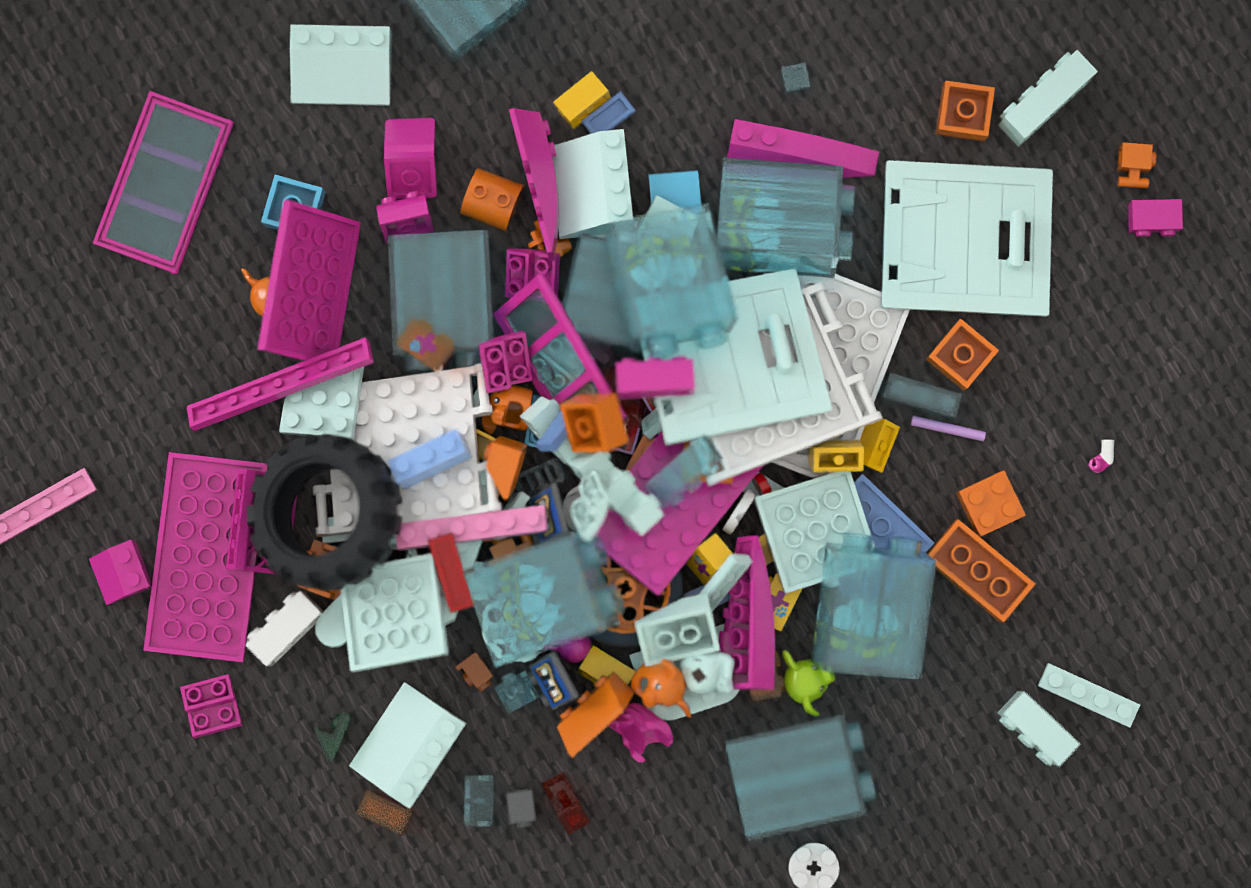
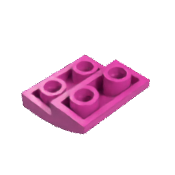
(525, 264)
(505, 361)
(211, 706)

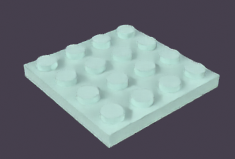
(802, 521)
(395, 614)

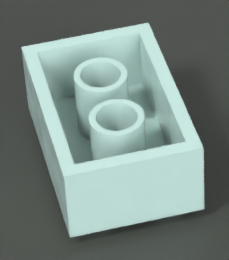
(1037, 729)

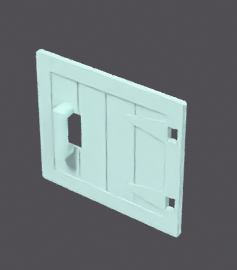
(949, 238)
(733, 380)

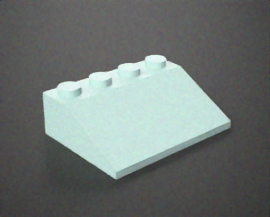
(340, 64)
(592, 183)
(407, 745)

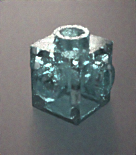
(516, 691)

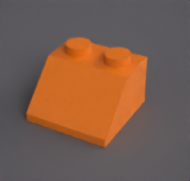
(505, 463)

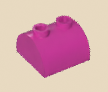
(404, 215)

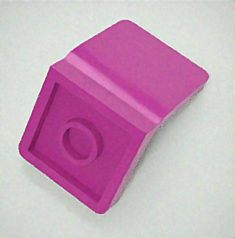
(410, 157)

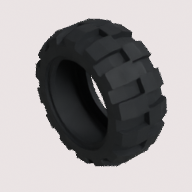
(274, 504)

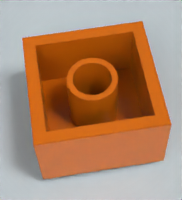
(965, 110)
(962, 354)
(594, 422)
(990, 504)

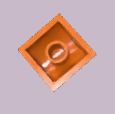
(491, 199)

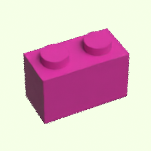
(1155, 217)

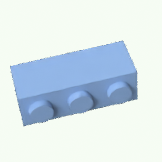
(429, 459)

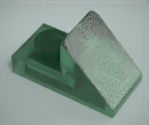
(332, 741)

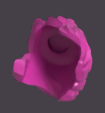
(640, 728)

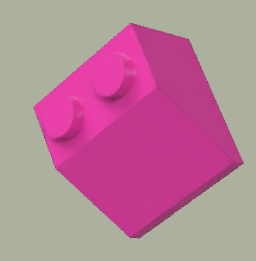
(120, 572)

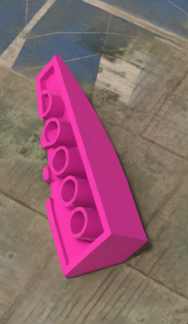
(777, 144)
(540, 171)
(750, 623)

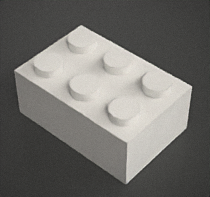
(284, 628)

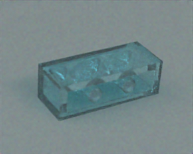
(921, 396)
(684, 473)

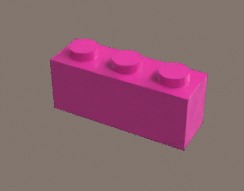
(655, 378)

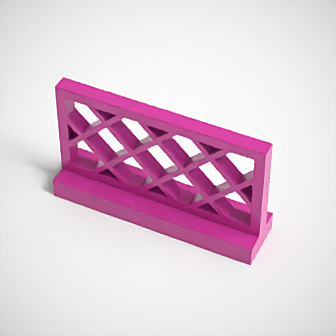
(240, 531)

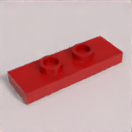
(451, 572)

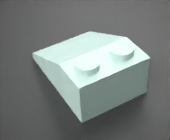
(678, 631)

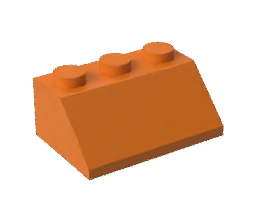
(593, 712)

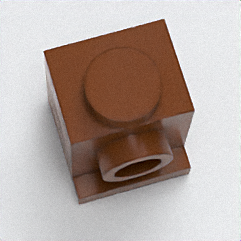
(476, 672)

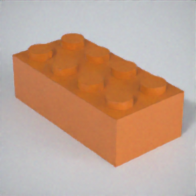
(980, 571)

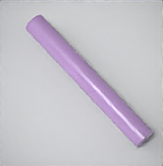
(948, 428)

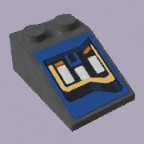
(555, 516)
(553, 681)

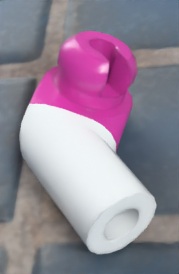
(1105, 458)

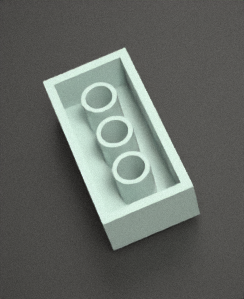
(1042, 102)

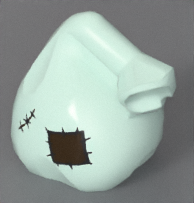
(708, 672)

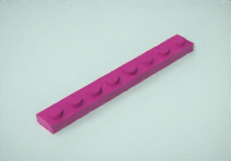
(280, 384)

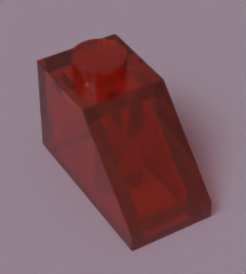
(566, 803)

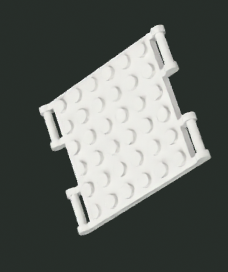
(401, 416)
(763, 444)

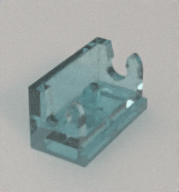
(479, 800)

